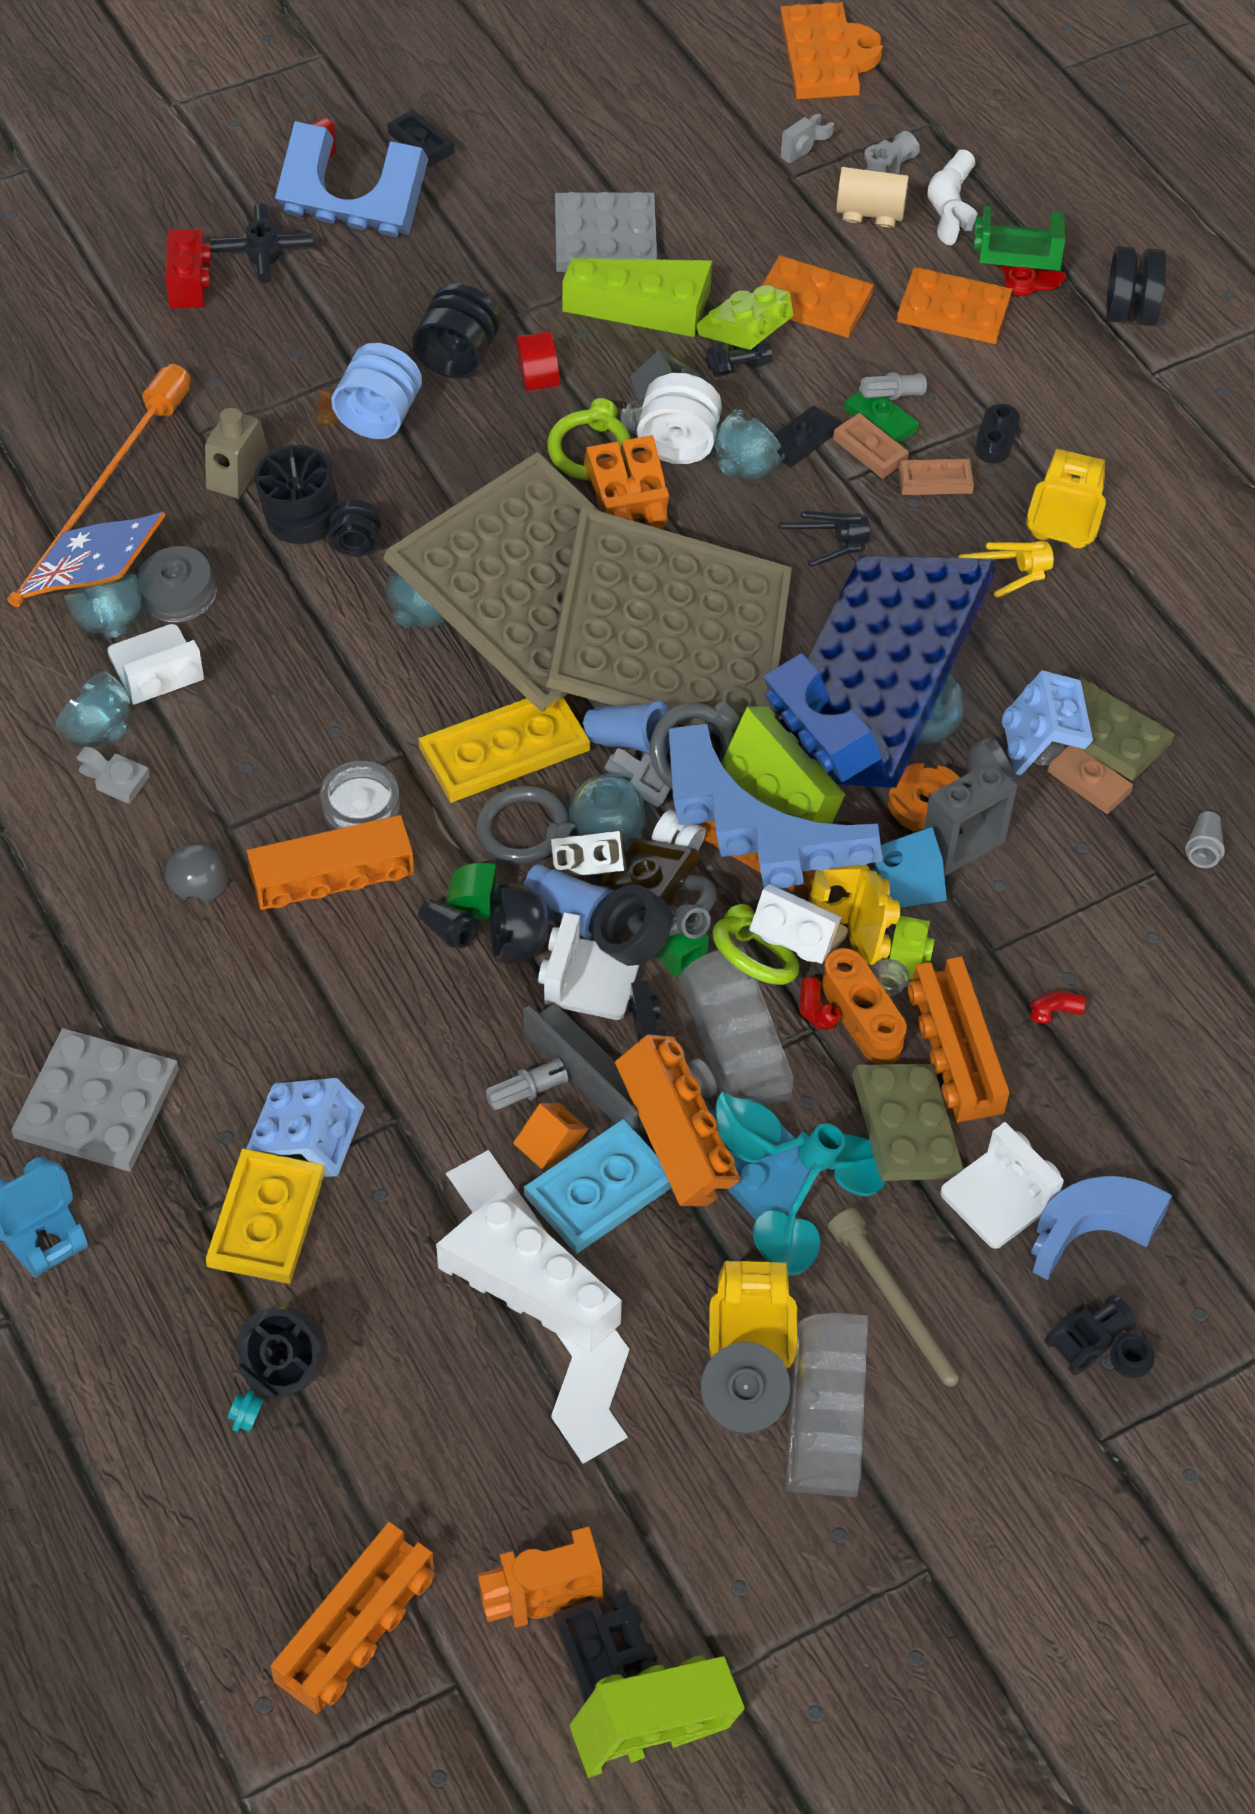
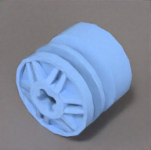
(376, 391)

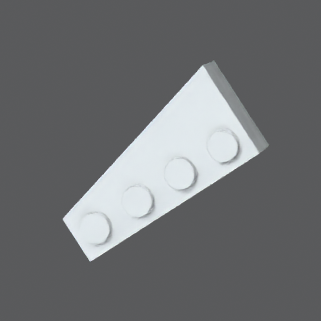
(523, 1265)

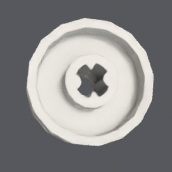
(681, 417)

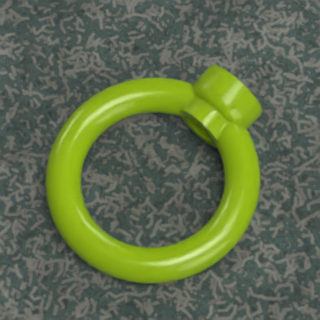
(600, 417)
(737, 923)

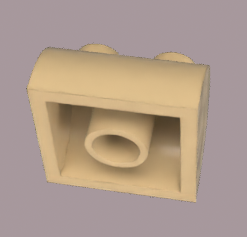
(872, 195)

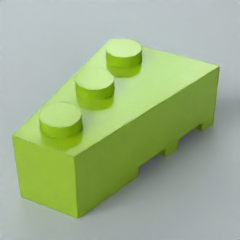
(778, 771)
(654, 1710)

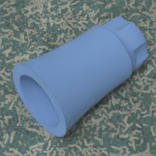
(624, 725)
(568, 895)

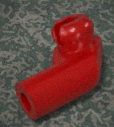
(815, 1011)

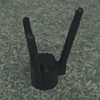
(849, 528)

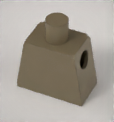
(234, 452)

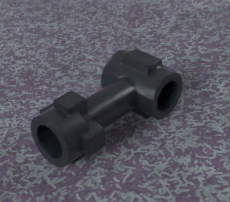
(721, 359)

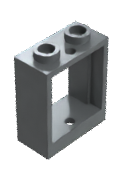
(971, 818)

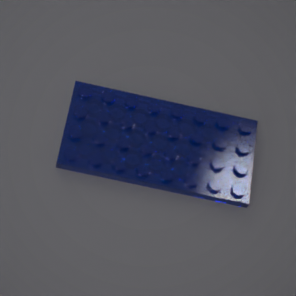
(894, 648)

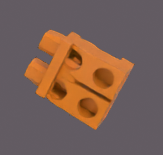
(629, 482)
(542, 1581)

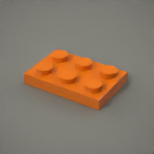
(821, 296)
(954, 305)

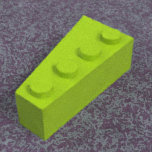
(639, 292)

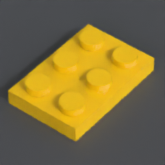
(265, 1216)

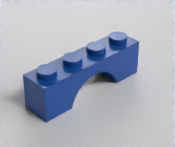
(839, 740)

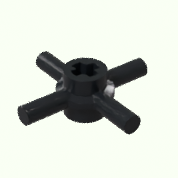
(262, 242)

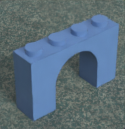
(386, 207)

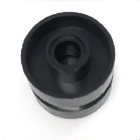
(296, 493)

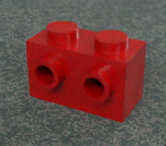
(187, 268)

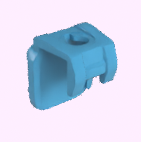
(38, 1203)

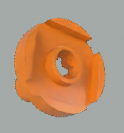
(905, 799)

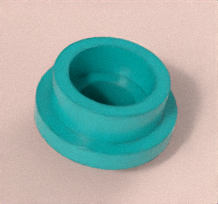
(245, 1410)

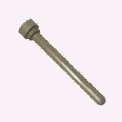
(849, 1229)

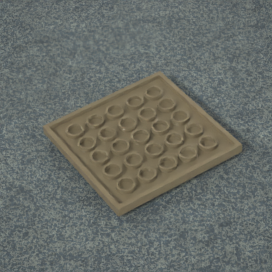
(501, 569)
(665, 619)

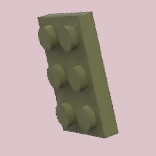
(1121, 734)
(907, 1122)

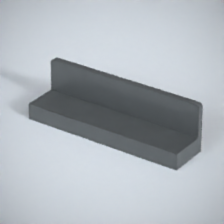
(584, 1061)

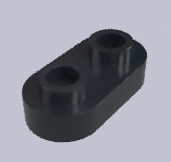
(997, 433)

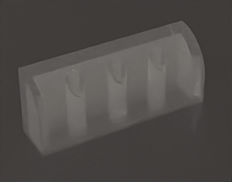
(736, 1030)
(827, 1405)

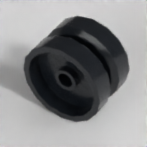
(1141, 285)

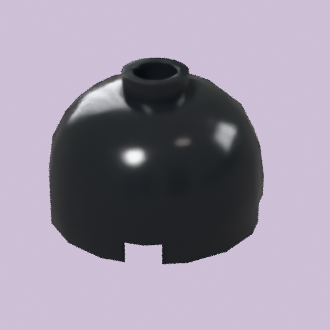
(519, 922)
(281, 1350)

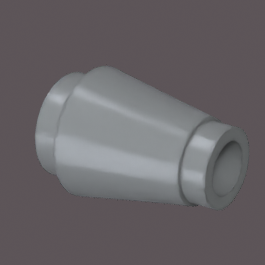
(1206, 842)

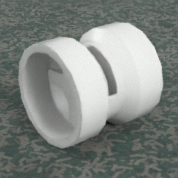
(671, 832)

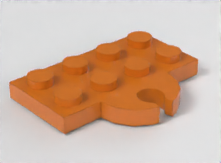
(827, 50)

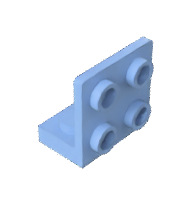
(1046, 712)
(308, 1120)

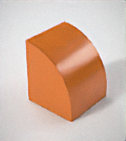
(550, 1134)

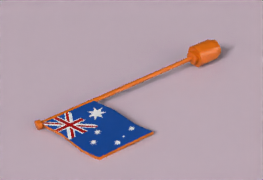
(108, 549)

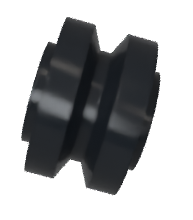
(354, 528)

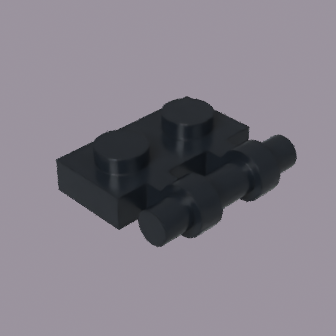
(590, 1645)

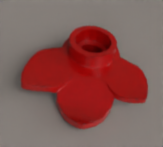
(1027, 280)

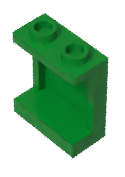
(1020, 245)

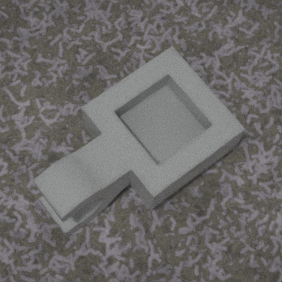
(800, 137)
(640, 774)
(117, 777)

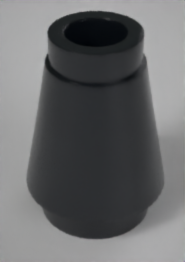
(450, 923)

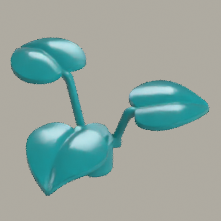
(752, 1130)

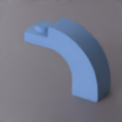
(1097, 1204)

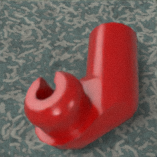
(1056, 1001)

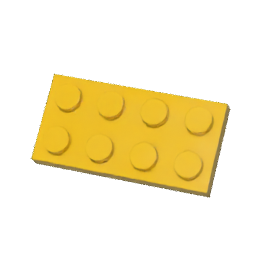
(502, 746)

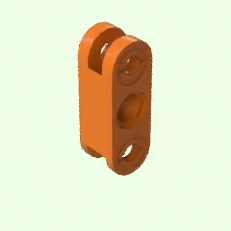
(875, 1029)

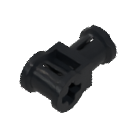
(1087, 1335)

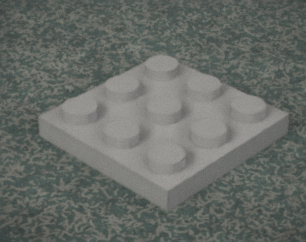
(604, 226)
(95, 1099)

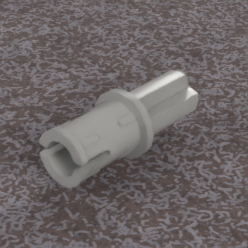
(893, 385)
(526, 1085)

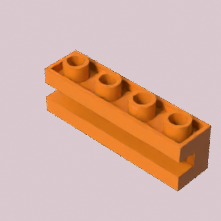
(330, 862)
(959, 1041)
(677, 1120)
(353, 1619)

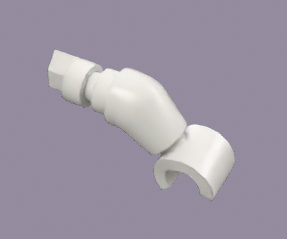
(945, 197)

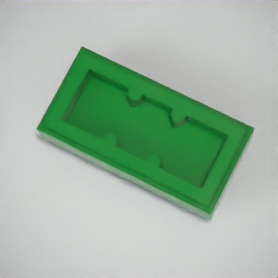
(884, 415)

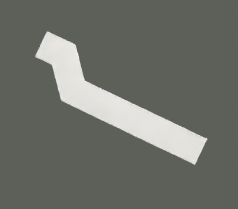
(592, 1376)

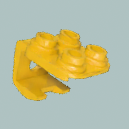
(1069, 506)
(865, 911)
(754, 1308)

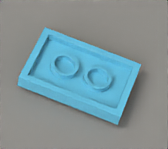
(598, 1186)

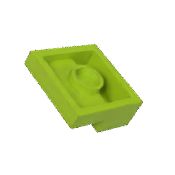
(747, 317)

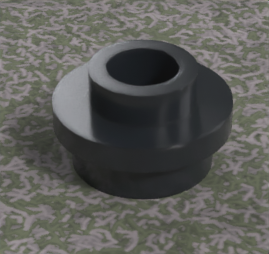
(1136, 1346)

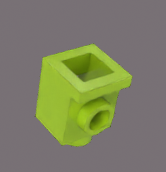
(911, 943)

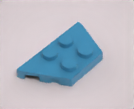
(771, 1181)

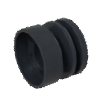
(456, 331)

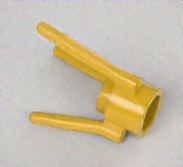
(1030, 557)

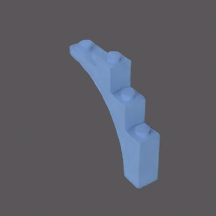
(746, 825)

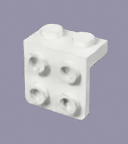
(156, 663)
(797, 925)
(584, 976)
(1003, 1188)

